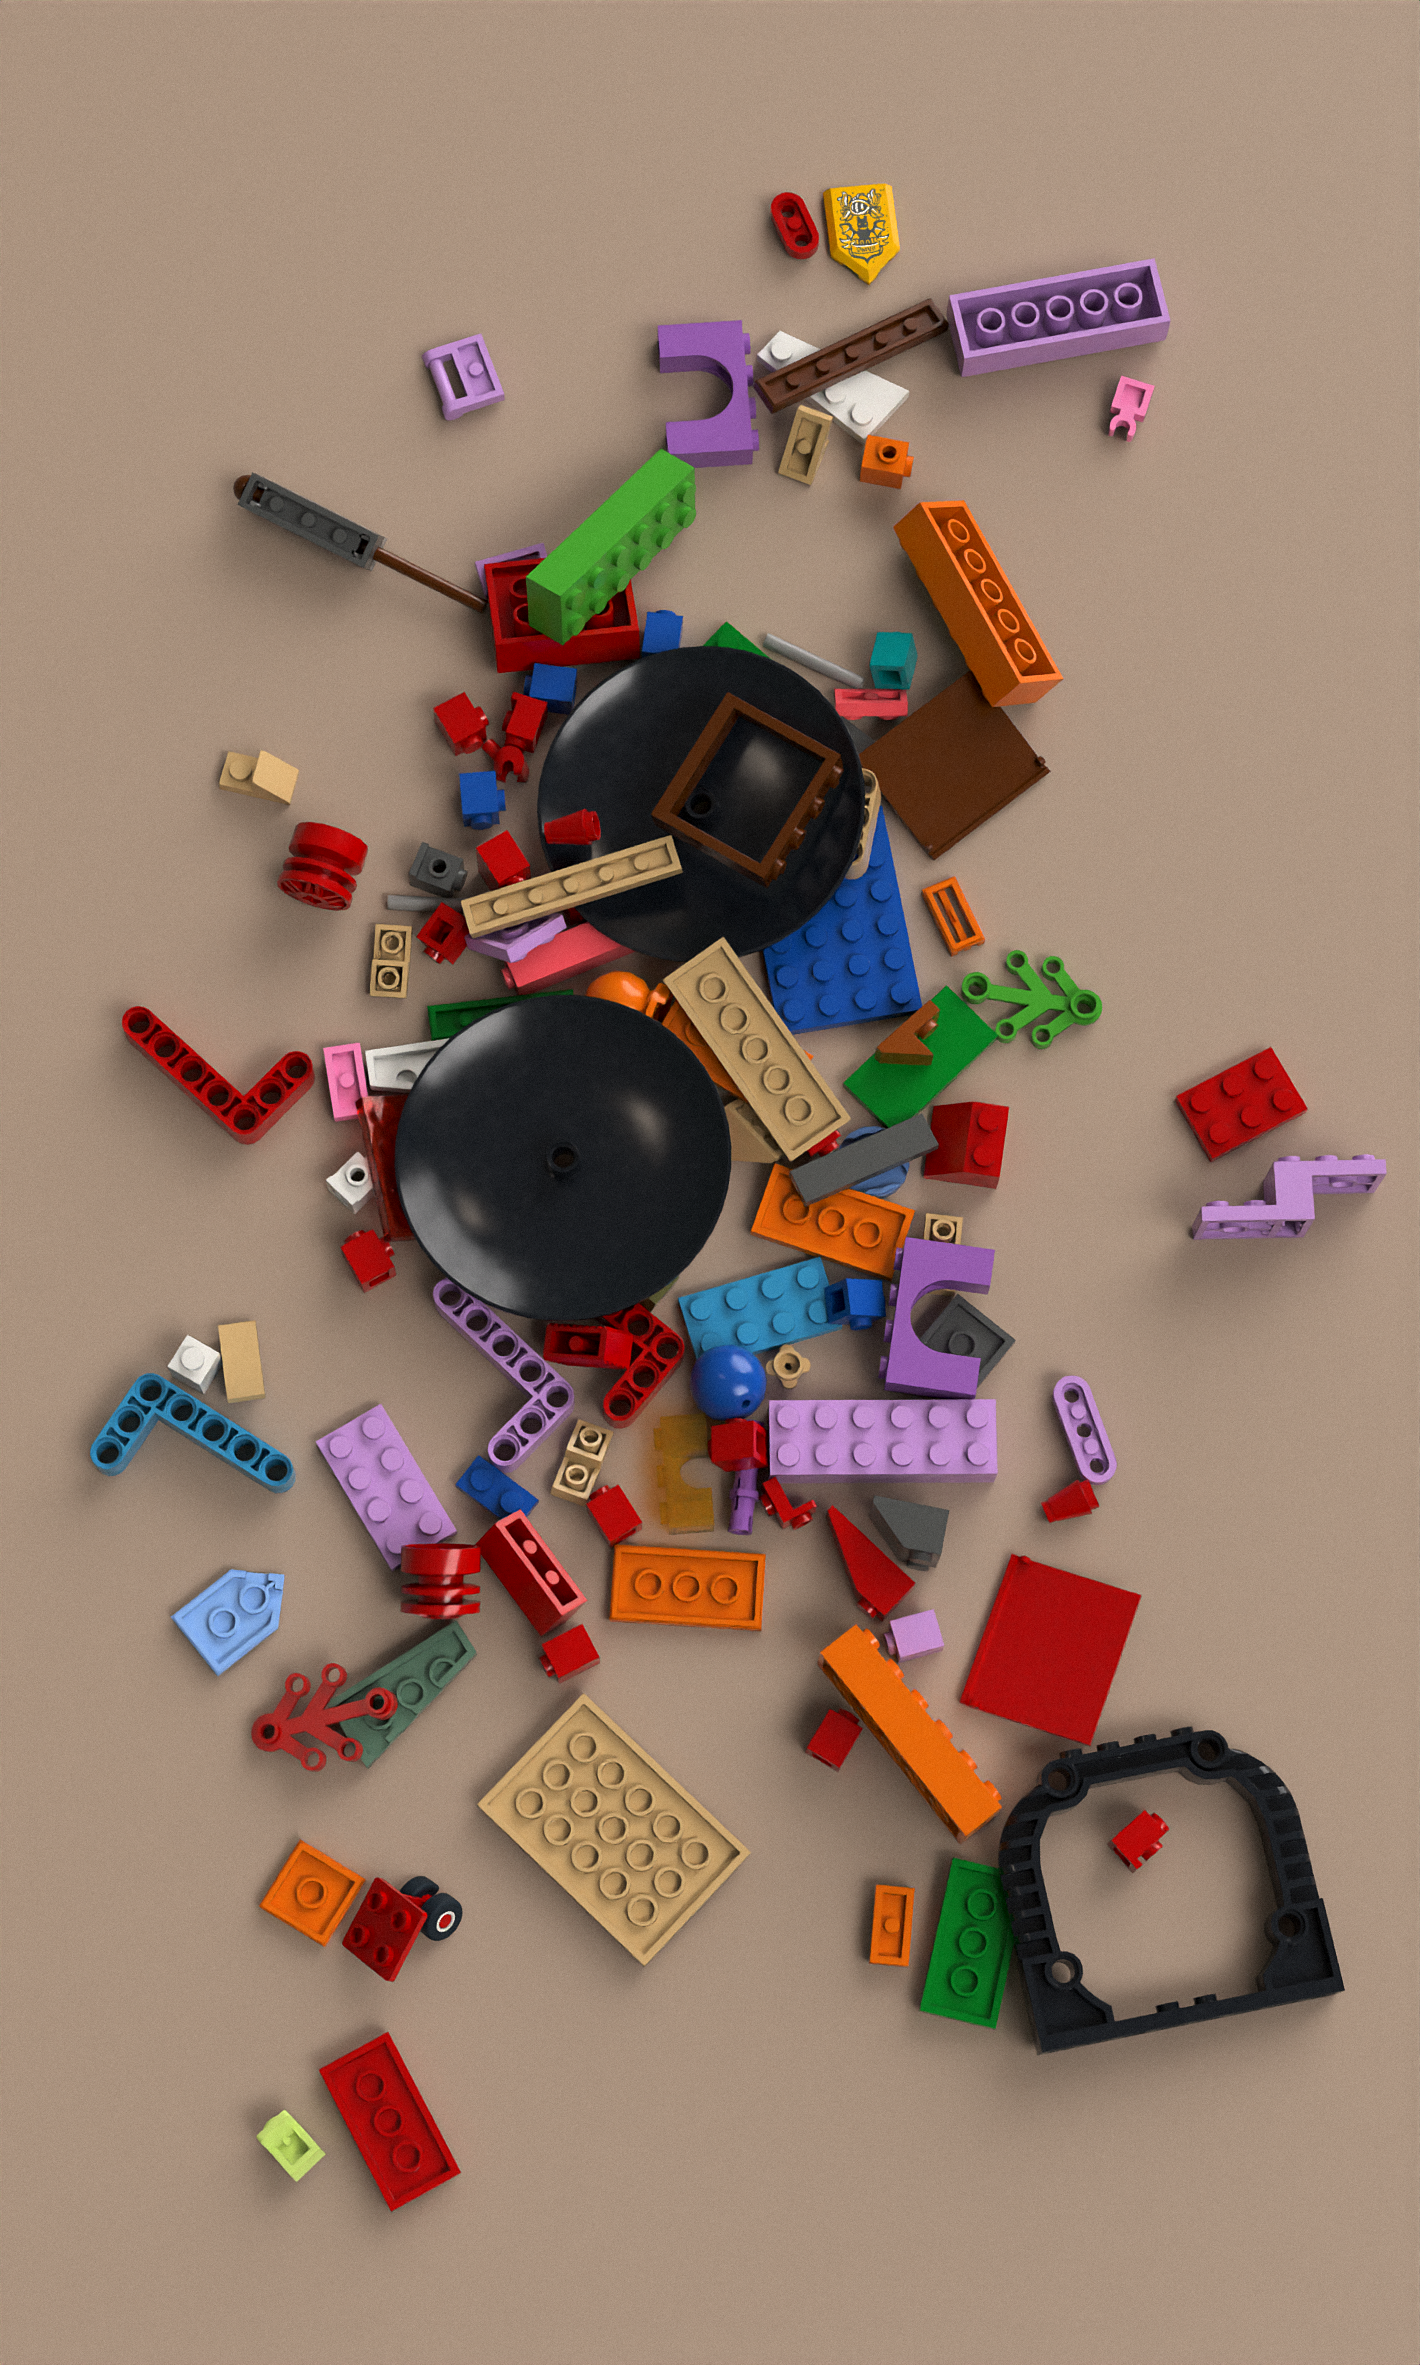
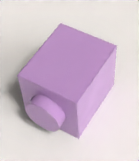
(914, 1636)

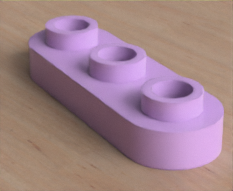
(1084, 1413)

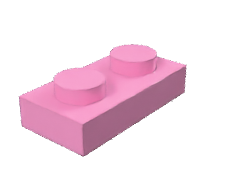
(345, 1079)

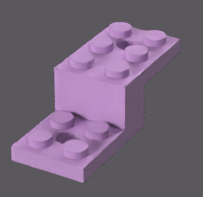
(1289, 1197)

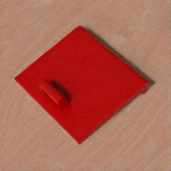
(1050, 1650)

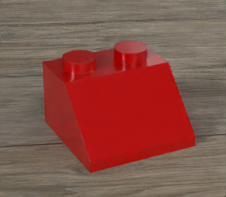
(969, 1143)

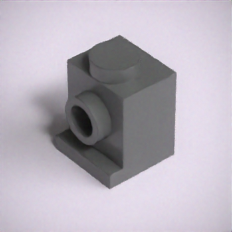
(439, 884)

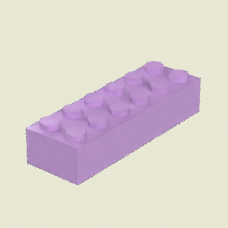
(1058, 317)
(882, 1441)

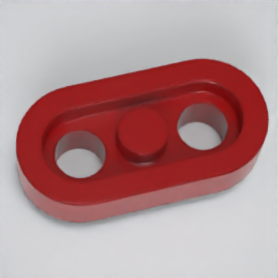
(795, 228)

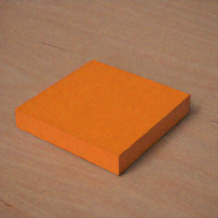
(312, 1893)

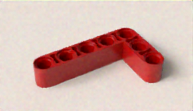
(213, 1083)
(647, 1361)

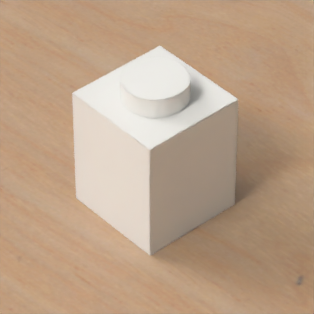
(195, 1364)

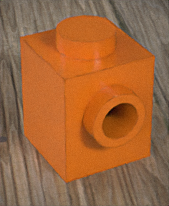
(885, 462)

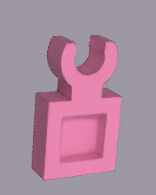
(1130, 405)

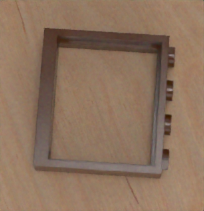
(697, 762)

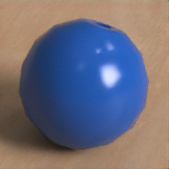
(728, 1382)

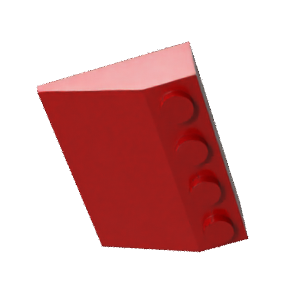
(517, 646)

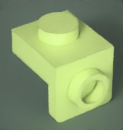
(290, 2145)

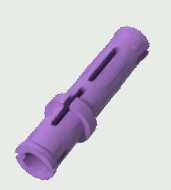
(743, 1499)

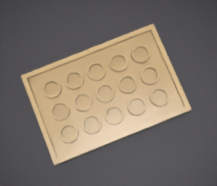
(614, 1829)

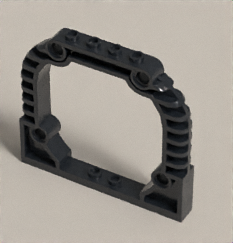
(1069, 2014)

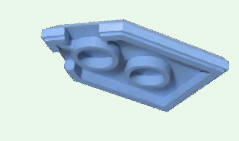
(232, 1616)

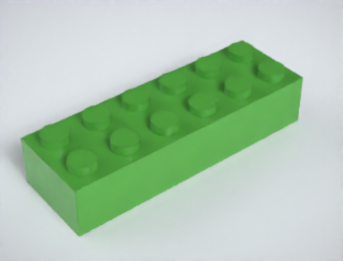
(611, 547)

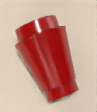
(576, 829)
(1071, 1502)

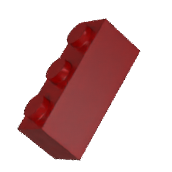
(531, 1572)

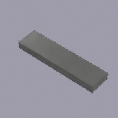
(863, 1160)

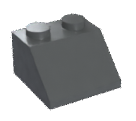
(911, 1530)

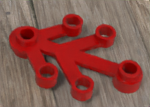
(316, 1719)

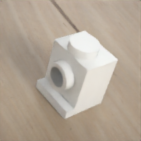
(351, 1193)

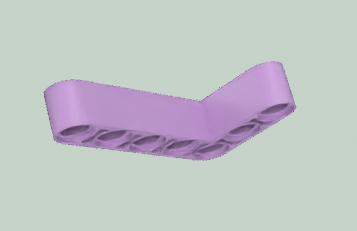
(511, 1367)

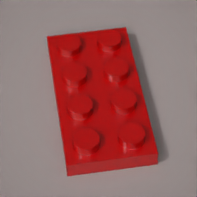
(390, 2121)

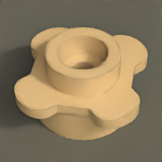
(788, 1356)

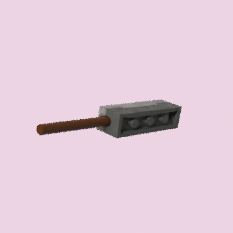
(337, 533)

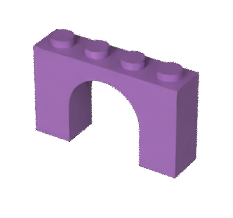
(719, 351)
(923, 1269)

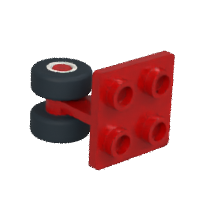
(392, 1920)

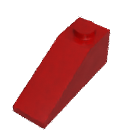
(872, 1575)

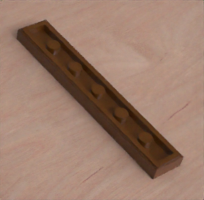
(850, 356)

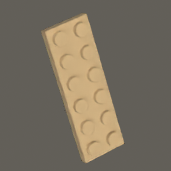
(757, 1049)

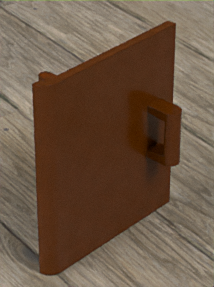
(952, 765)

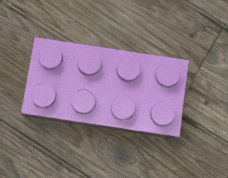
(385, 1485)

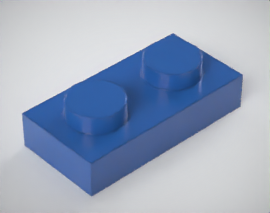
(495, 1490)

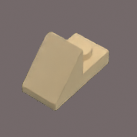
(806, 445)
(259, 777)

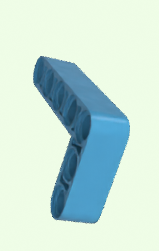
(193, 1429)

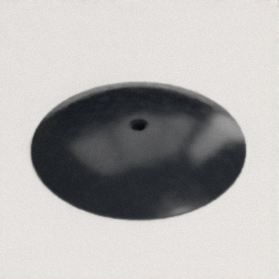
(625, 749)
(547, 1084)

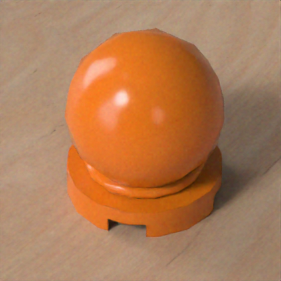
(632, 992)

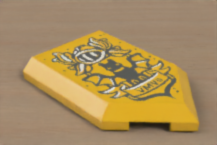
(862, 228)

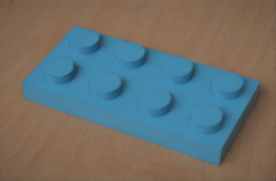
(760, 1310)

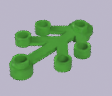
(1037, 999)

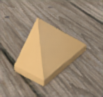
(749, 1135)

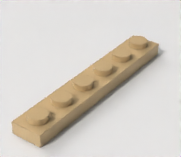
(571, 886)

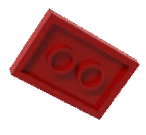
(1241, 1104)

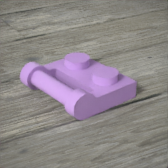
(474, 371)

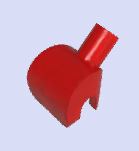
(506, 760)

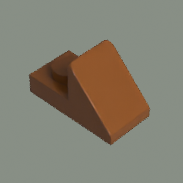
(903, 1043)

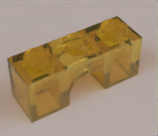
(685, 1507)

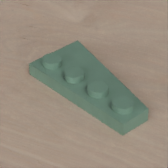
(414, 1680)

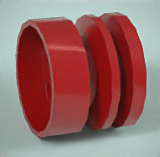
(322, 866)
(440, 1579)

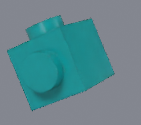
(893, 660)

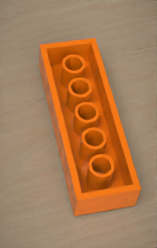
(977, 603)
(909, 1733)

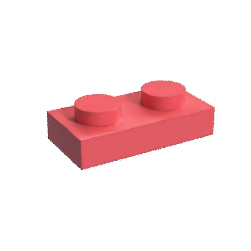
(884, 703)

